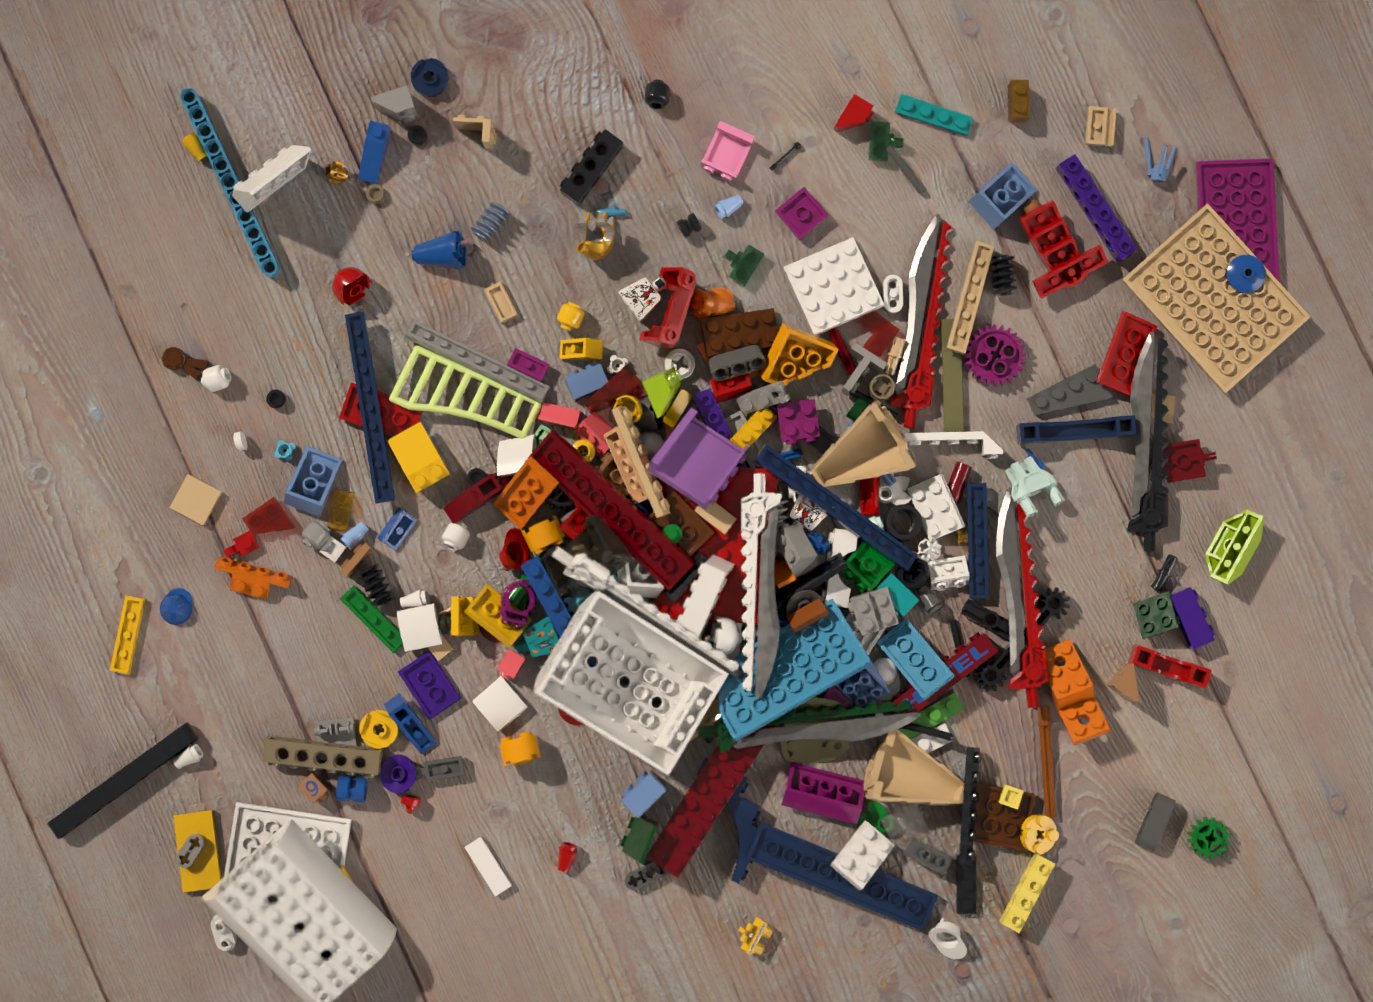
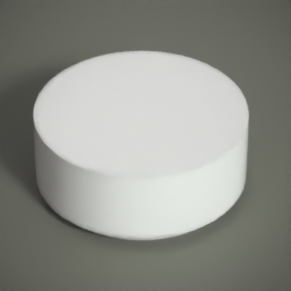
(240, 441)

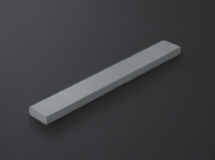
(477, 362)

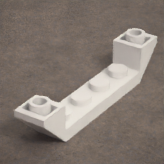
(988, 446)

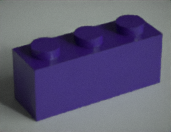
(1192, 618)

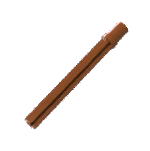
(1047, 760)

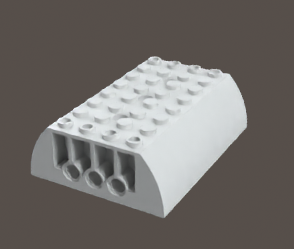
(654, 668)
(309, 892)

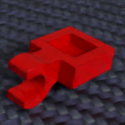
(244, 544)

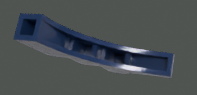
(744, 814)

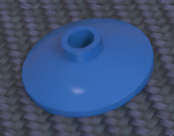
(1237, 277)

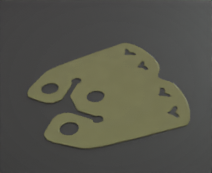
(812, 749)

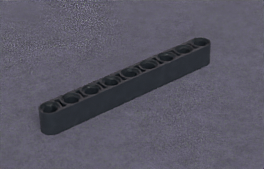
(122, 780)

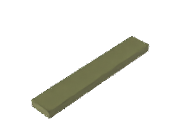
(951, 383)

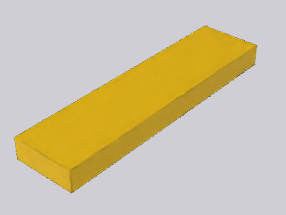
(127, 634)

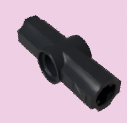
(978, 613)

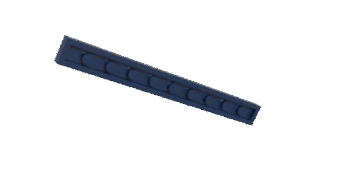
(369, 407)
(835, 507)

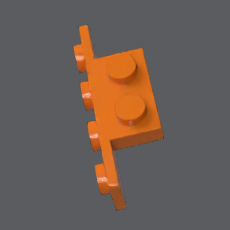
(252, 579)

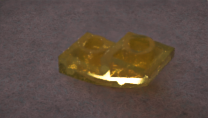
(341, 510)

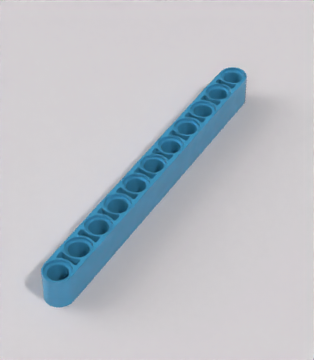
(226, 175)

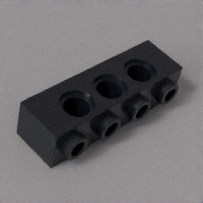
(602, 140)

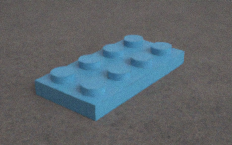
(915, 659)

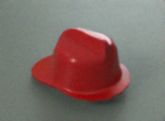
(514, 550)

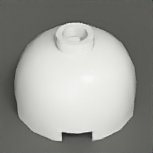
(725, 635)

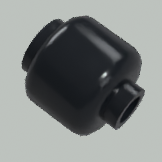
(657, 94)

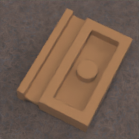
(361, 552)

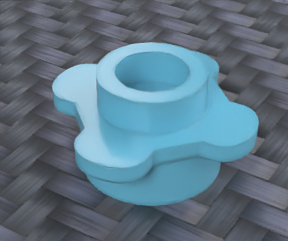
(286, 455)

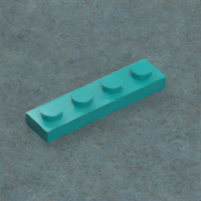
(933, 115)

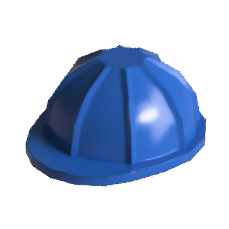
(176, 606)

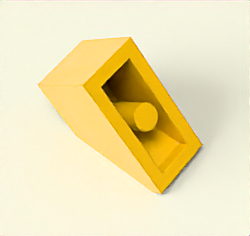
(581, 349)

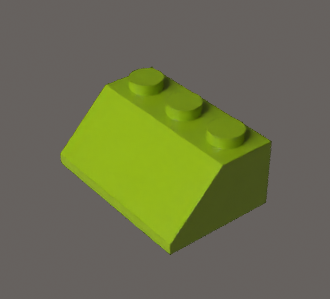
(663, 390)

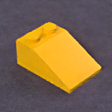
(418, 457)

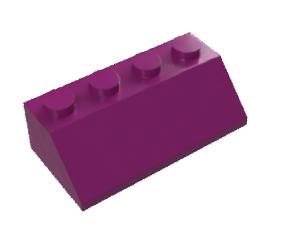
(823, 793)

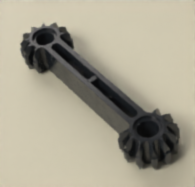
(993, 666)

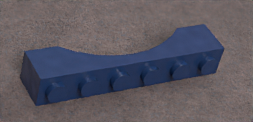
(1076, 430)

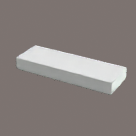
(488, 866)

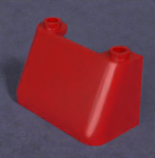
(681, 284)

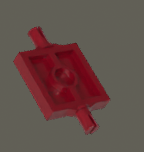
(1185, 460)

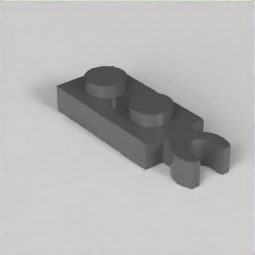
(441, 768)

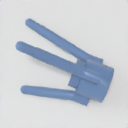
(1159, 172)

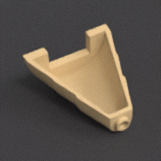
(865, 450)
(909, 775)

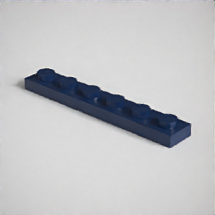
(977, 540)

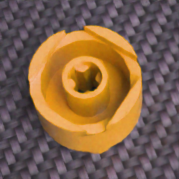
(543, 534)
(520, 749)

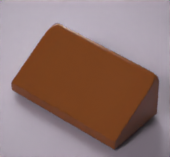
(807, 615)

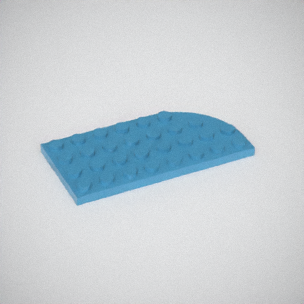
(802, 669)

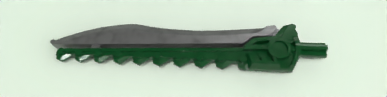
(838, 730)

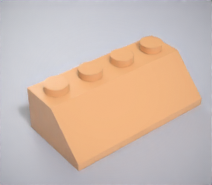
(625, 464)

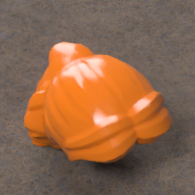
(712, 303)

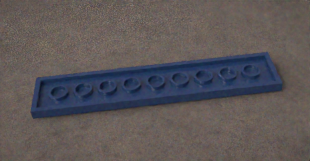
(812, 866)

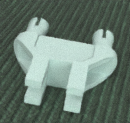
(1030, 480)

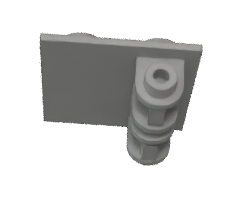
(335, 731)

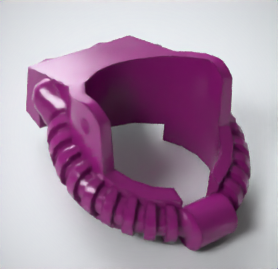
(511, 616)

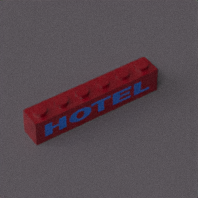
(960, 664)

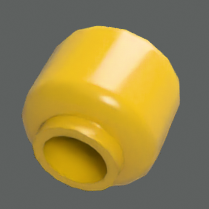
(570, 316)
(587, 445)

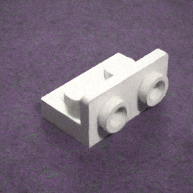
(948, 573)

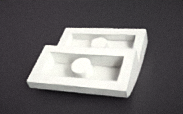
(513, 454)
(419, 627)
(500, 704)

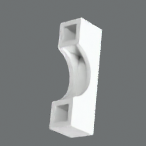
(841, 542)

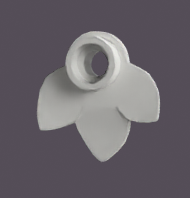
(896, 491)

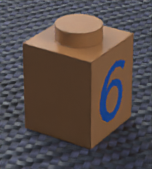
(314, 788)

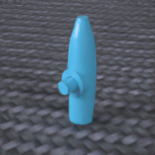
(613, 211)

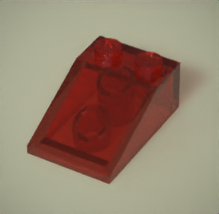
(621, 384)

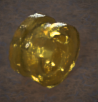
(962, 536)

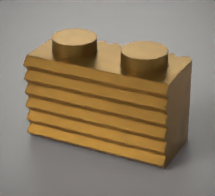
(1018, 101)

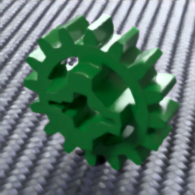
(1207, 845)

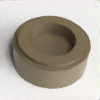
(375, 193)

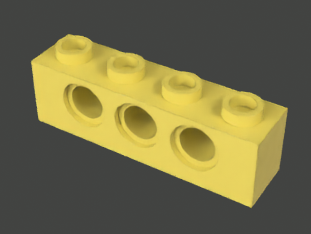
(1026, 892)

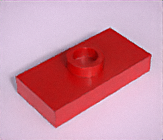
(869, 496)

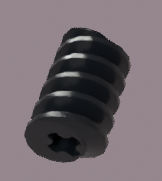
(1003, 275)
(375, 586)

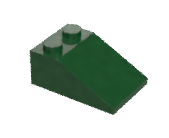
(639, 838)

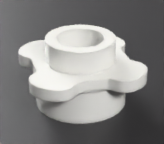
(616, 360)

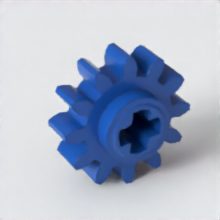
(817, 541)

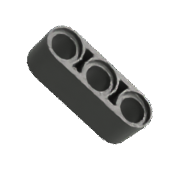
(736, 362)
(1155, 821)

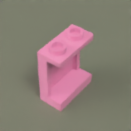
(727, 151)

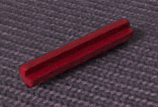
(843, 350)

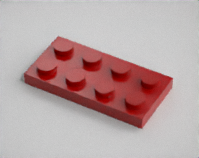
(1124, 352)
(394, 417)

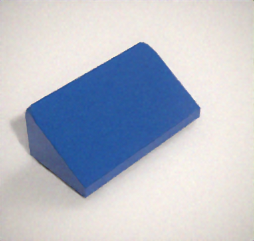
(397, 528)

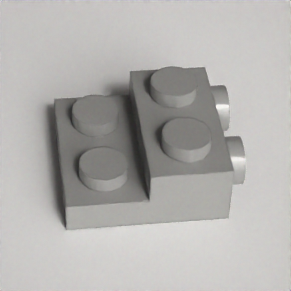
(873, 611)

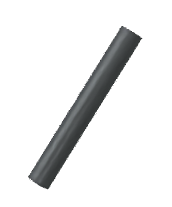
(905, 169)

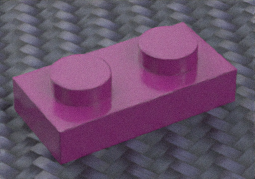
(528, 364)

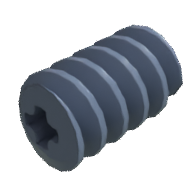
(490, 221)

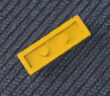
(754, 427)

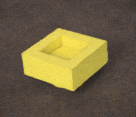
(1011, 796)

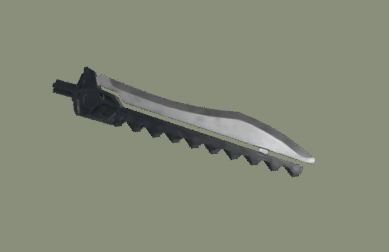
(1155, 504)

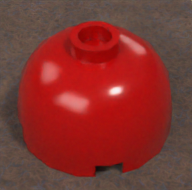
(349, 285)

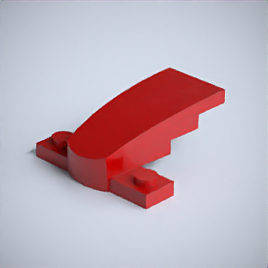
(1058, 250)

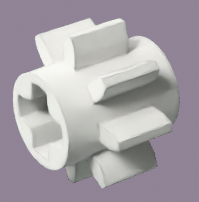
(929, 549)

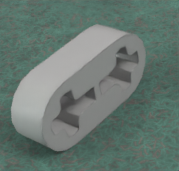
(193, 853)

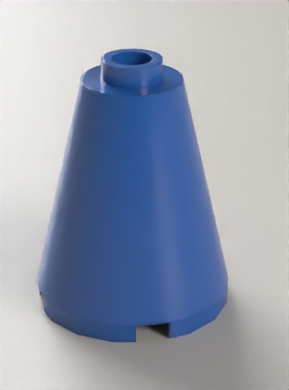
(441, 251)

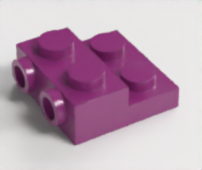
(798, 421)

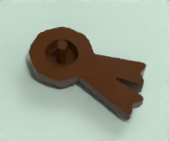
(174, 359)

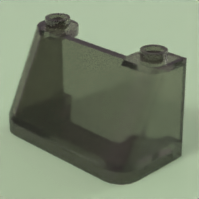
(598, 544)

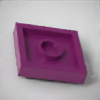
(801, 213)

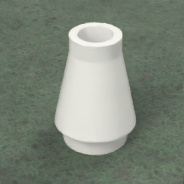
(415, 599)
(188, 756)

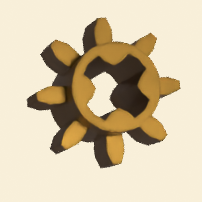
(336, 172)

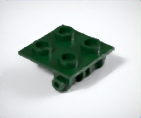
(1156, 615)

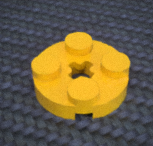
(369, 734)
(1048, 834)

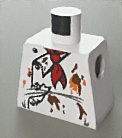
(642, 297)
(806, 514)

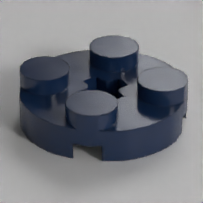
(440, 76)

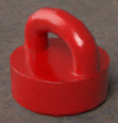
(410, 801)

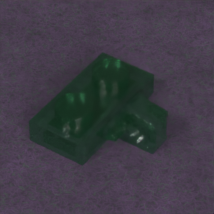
(880, 139)
(743, 264)

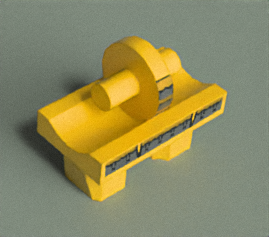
(752, 935)

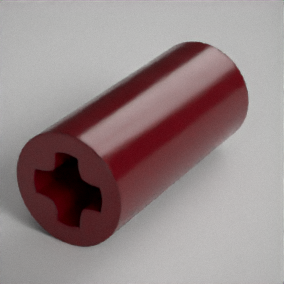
(959, 480)

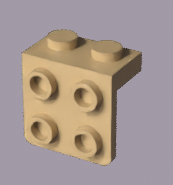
(481, 123)

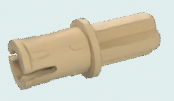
(895, 355)

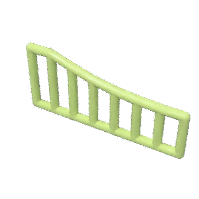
(452, 409)

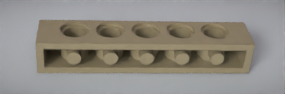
(273, 756)

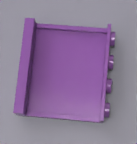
(697, 460)

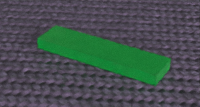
(372, 618)

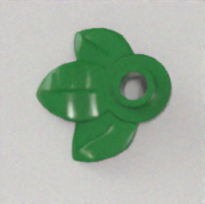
(875, 813)

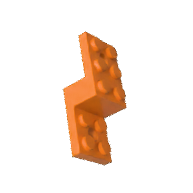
(1074, 694)

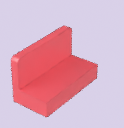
(559, 415)
(593, 429)

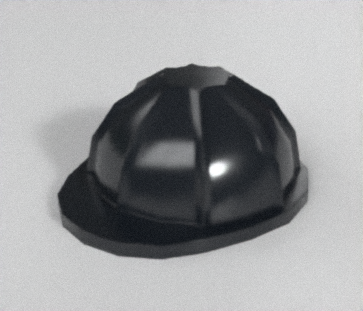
(916, 575)

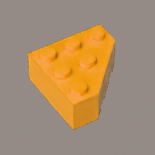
(796, 355)

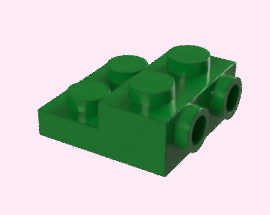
(866, 567)

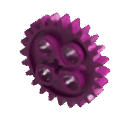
(980, 347)

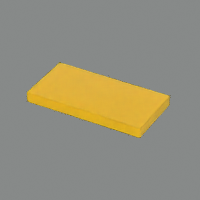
(206, 869)

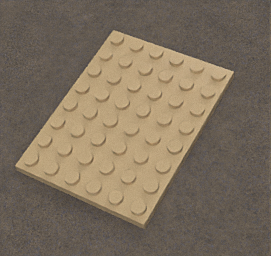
(1191, 298)

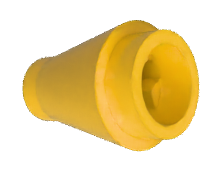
(194, 146)

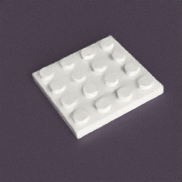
(833, 286)

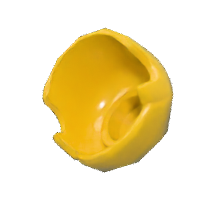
(632, 404)

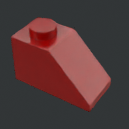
(855, 114)

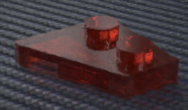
(268, 518)

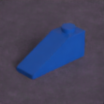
(374, 151)
(410, 723)

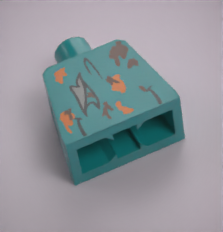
(539, 638)

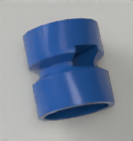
(351, 789)

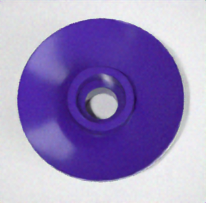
(390, 773)

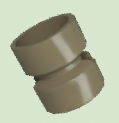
(881, 387)

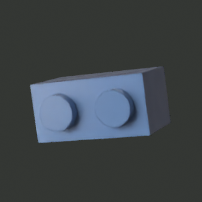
(587, 381)

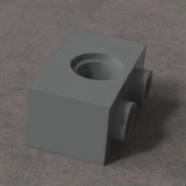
(928, 856)

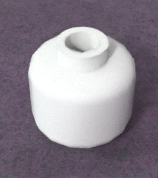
(216, 378)
(455, 536)

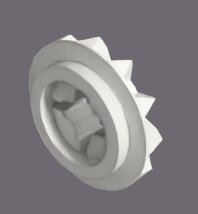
(688, 361)

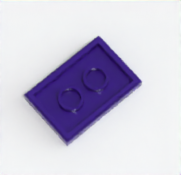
(429, 685)

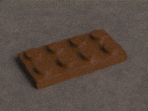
(738, 331)

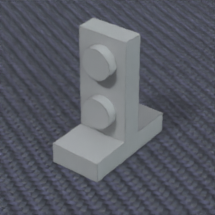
(867, 360)

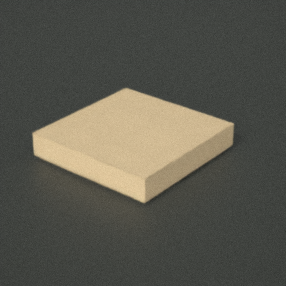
(195, 499)

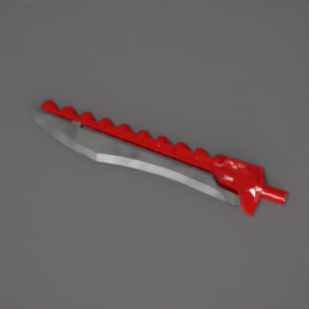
(920, 383)
(1033, 659)

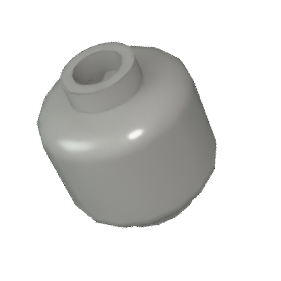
(315, 535)

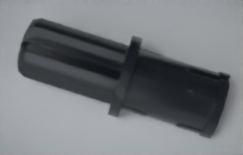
(1164, 574)

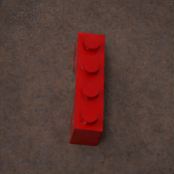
(1169, 666)

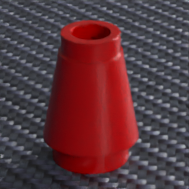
(567, 854)

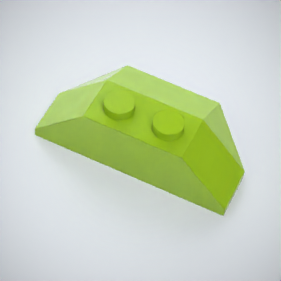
(1234, 546)

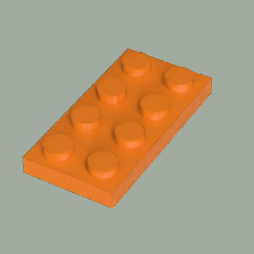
(525, 493)

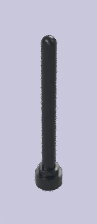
(924, 730)

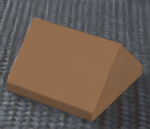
(1125, 682)

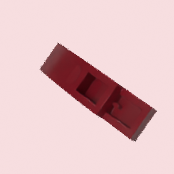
(476, 496)

